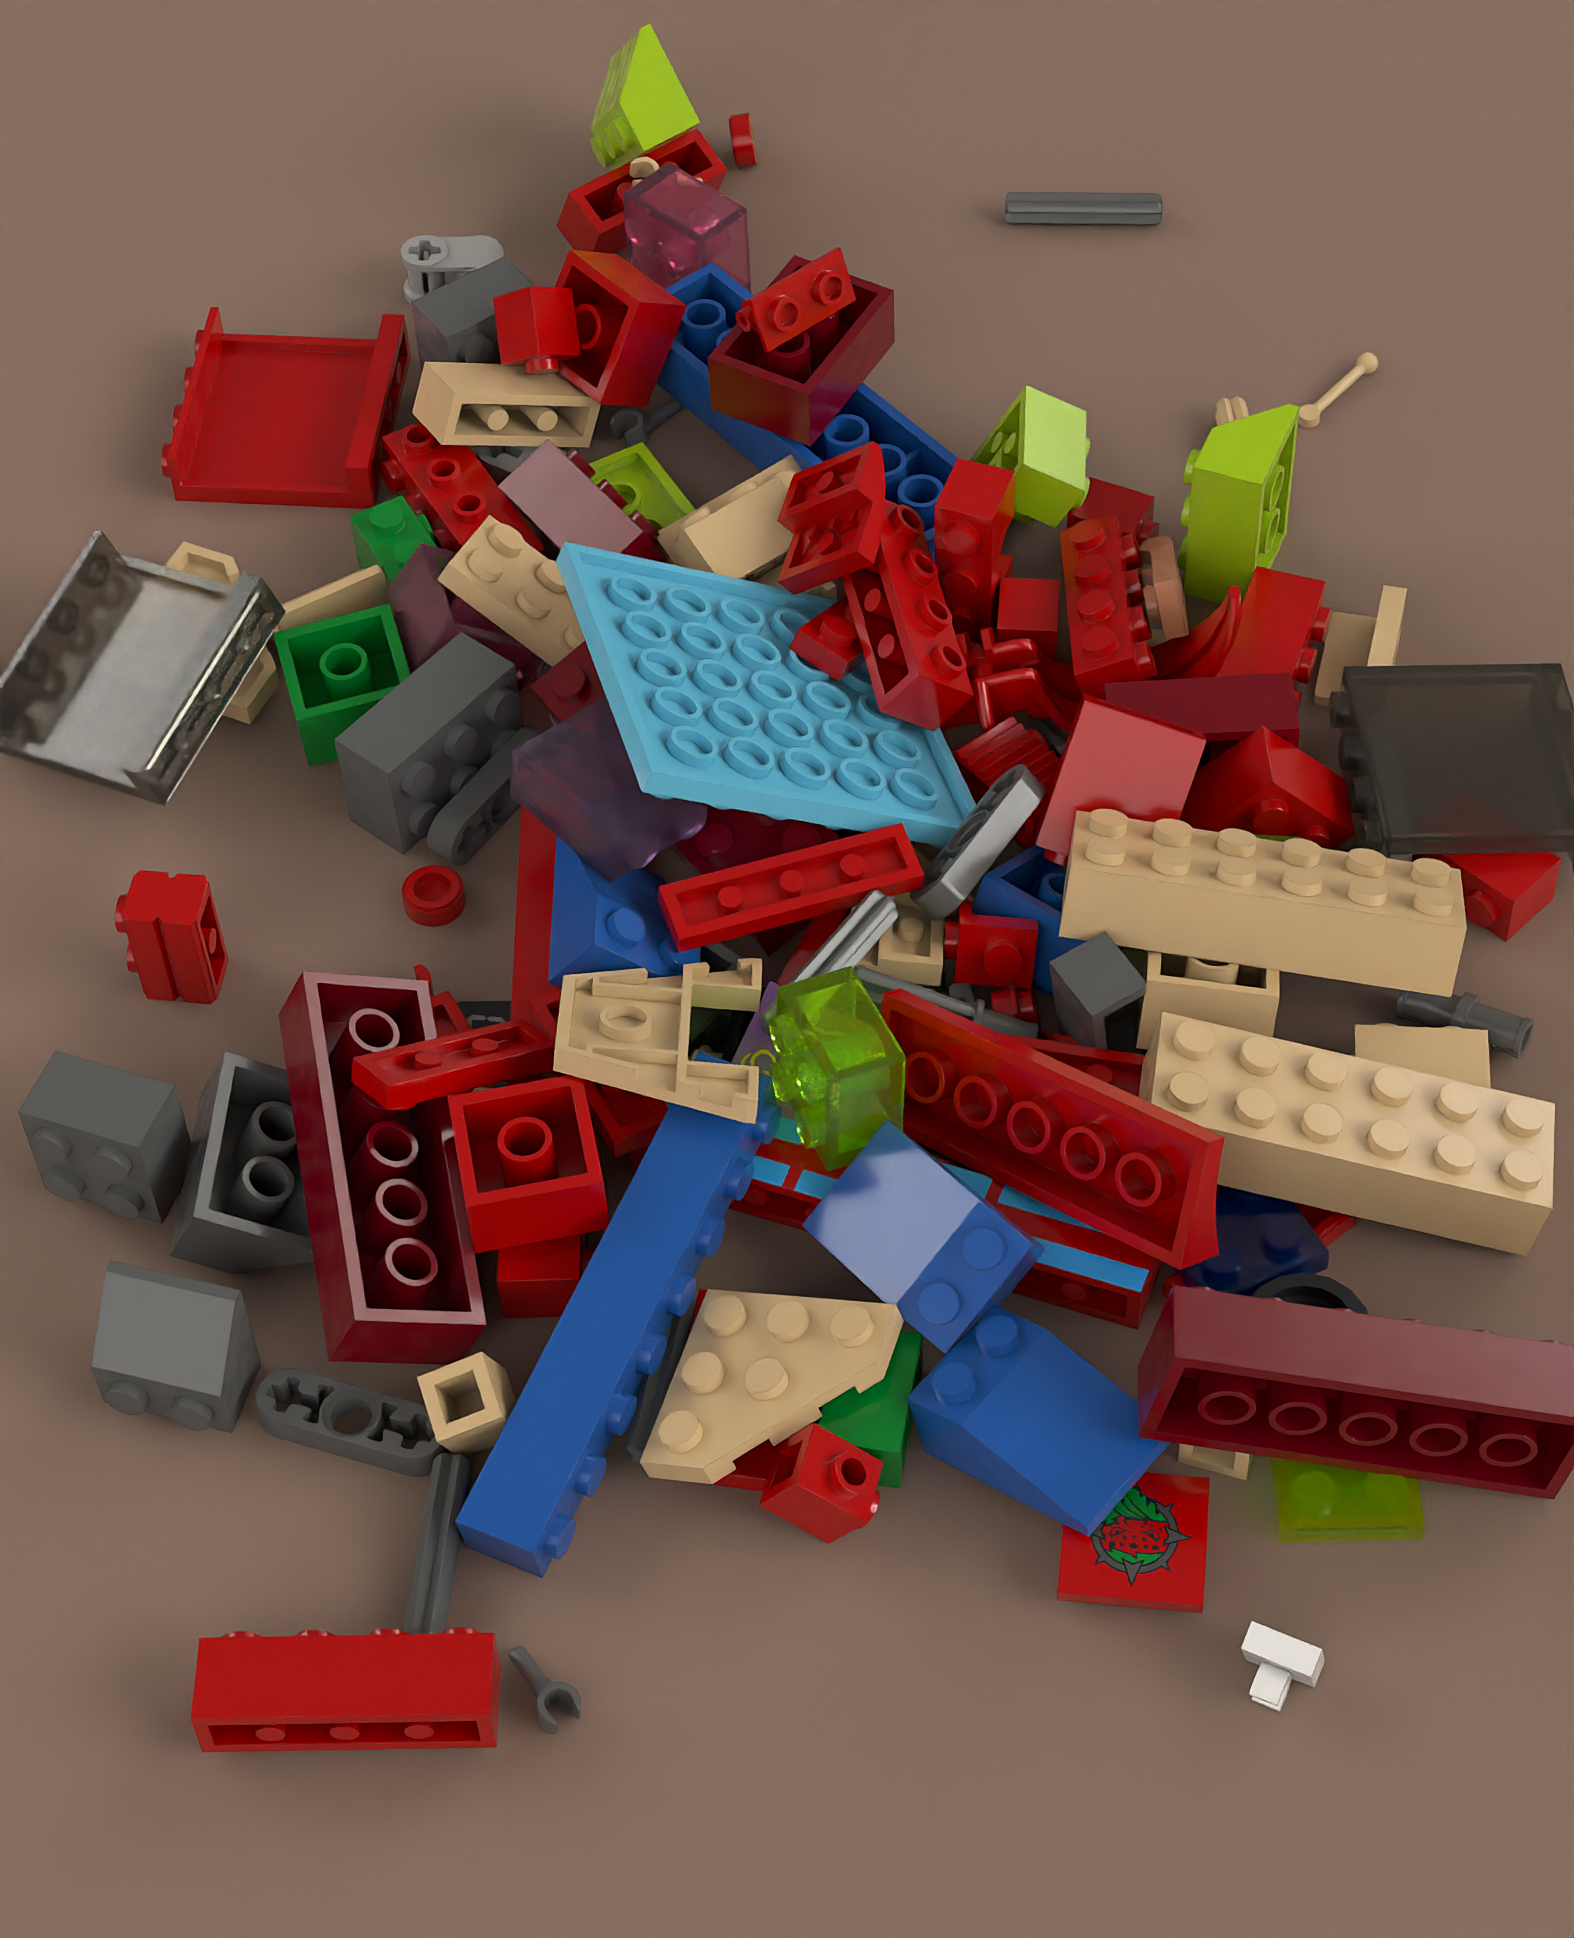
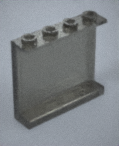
(131, 670)
(1458, 757)

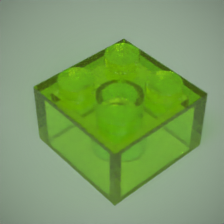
(836, 1064)

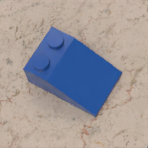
(1030, 889)
(609, 923)
(921, 1237)
(1033, 1421)

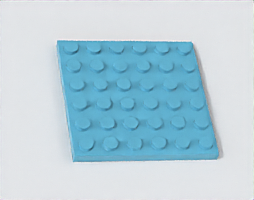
(739, 719)

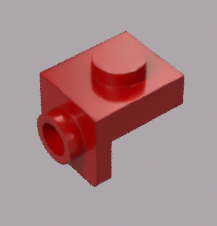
(990, 948)

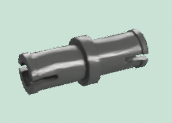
(1505, 1030)

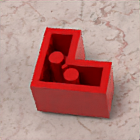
(1270, 790)

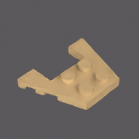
(636, 1035)

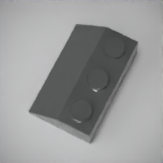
(243, 1174)

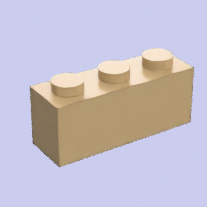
(502, 406)

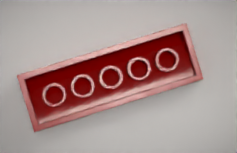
(1057, 1133)

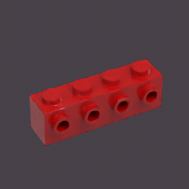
(447, 487)
(1105, 605)
(907, 626)
(347, 1691)

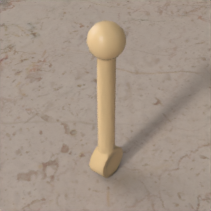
(1310, 413)

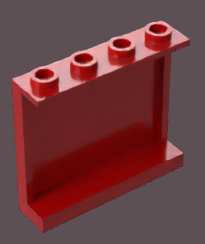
(286, 417)

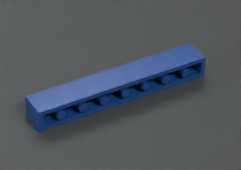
(612, 1333)

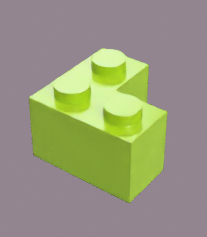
(1048, 452)

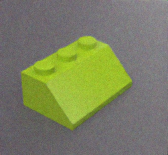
(639, 103)
(1237, 502)

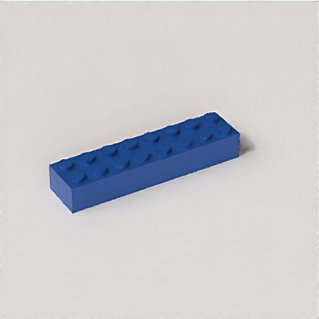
(912, 459)

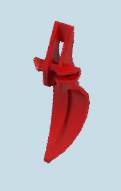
(1019, 678)

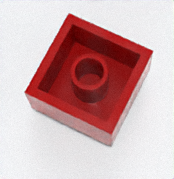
(621, 326)
(528, 1163)

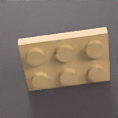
(515, 590)

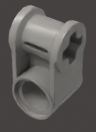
(448, 260)

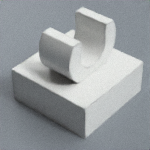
(1280, 1661)

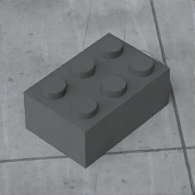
(427, 740)

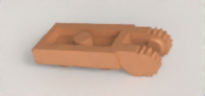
(1164, 586)

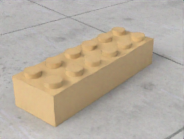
(1264, 902)
(1360, 1133)

